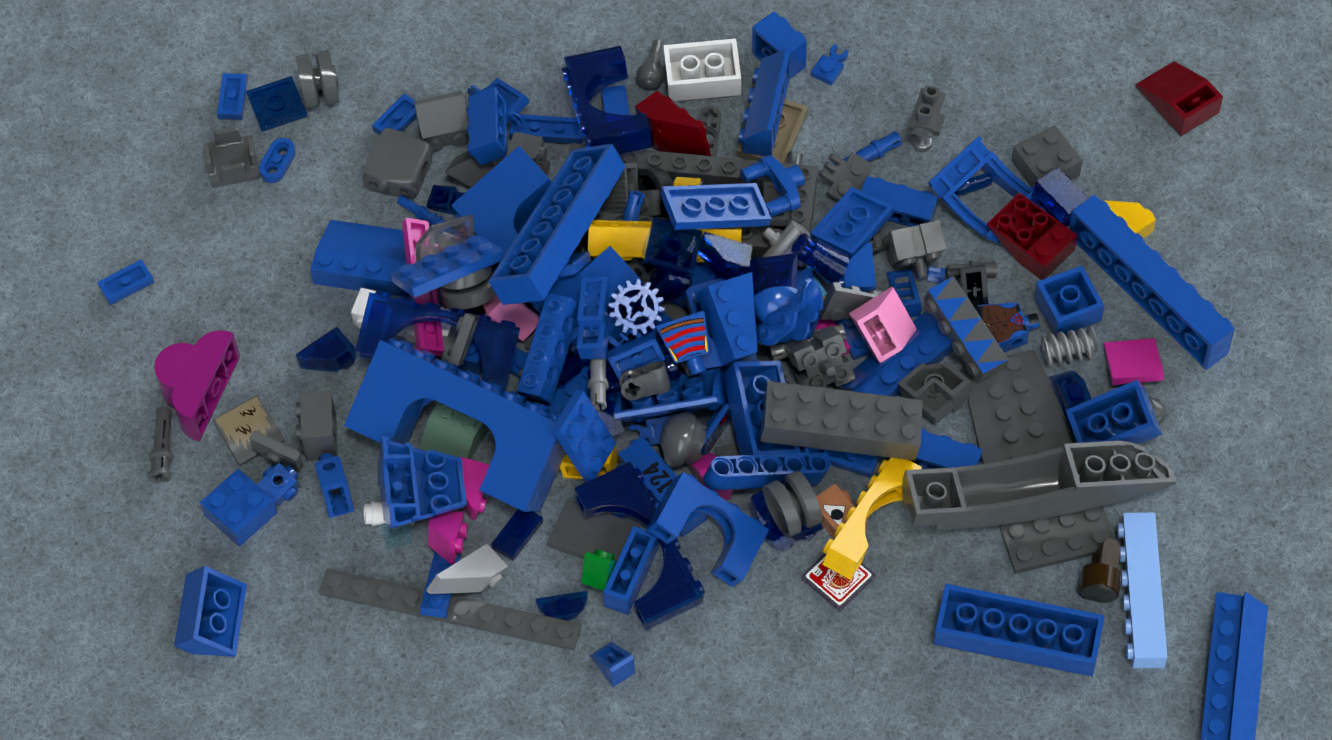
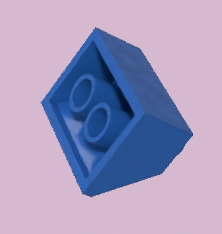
(210, 613)

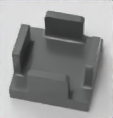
(231, 158)

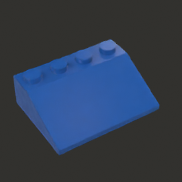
(359, 257)
(686, 393)

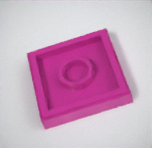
(1133, 361)

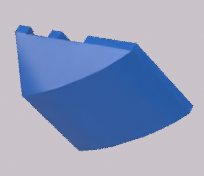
(418, 483)

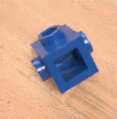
(284, 491)

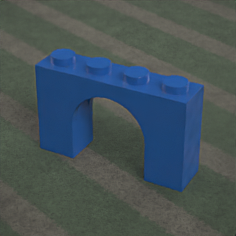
(741, 532)

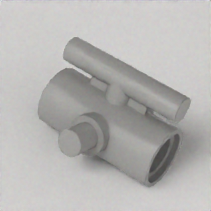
(782, 243)

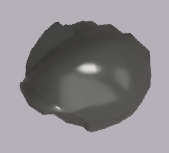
(682, 439)

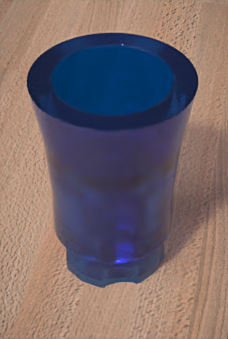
(821, 258)

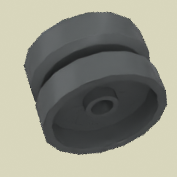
(318, 79)
(469, 290)
(792, 504)

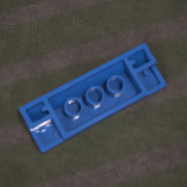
(925, 346)
(1234, 668)

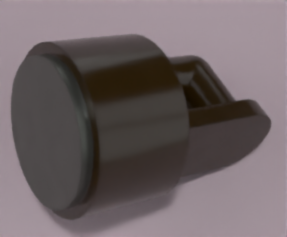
(1102, 578)

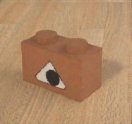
(834, 508)

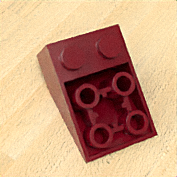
(1181, 96)
(673, 127)
(1033, 236)

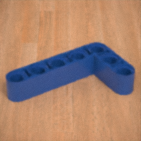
(762, 469)

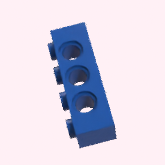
(549, 348)

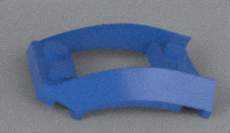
(962, 168)

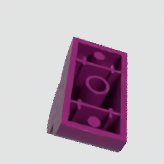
(196, 377)

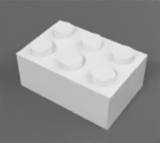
(702, 70)

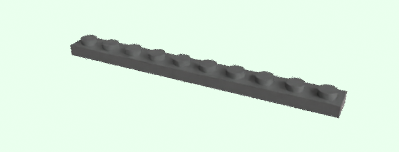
(461, 610)

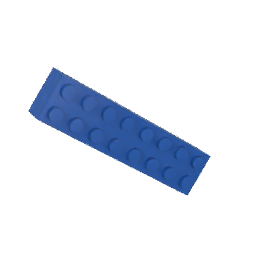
(557, 225)
(1151, 282)

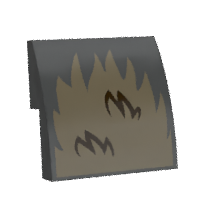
(240, 423)

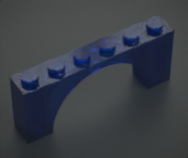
(586, 76)
(388, 316)
(624, 493)

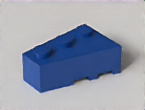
(731, 317)

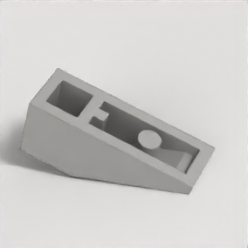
(470, 574)

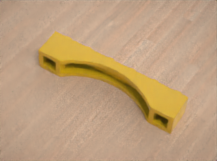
(850, 545)

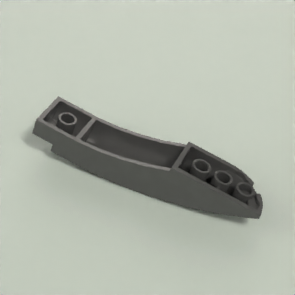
(1033, 485)

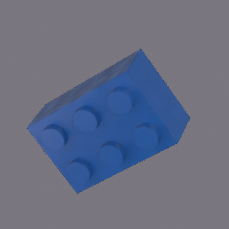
(1116, 416)

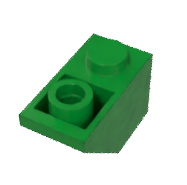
(597, 568)

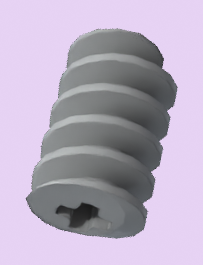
(1069, 345)

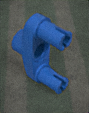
(784, 180)

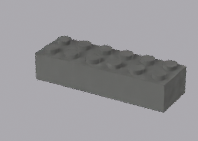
(841, 420)

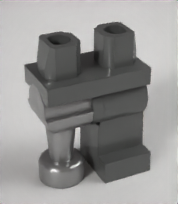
(927, 118)

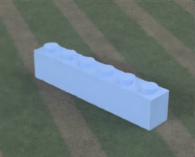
(1143, 591)

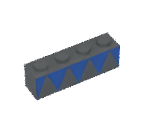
(965, 329)

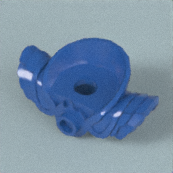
(787, 312)

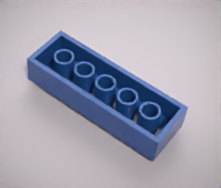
(1019, 629)

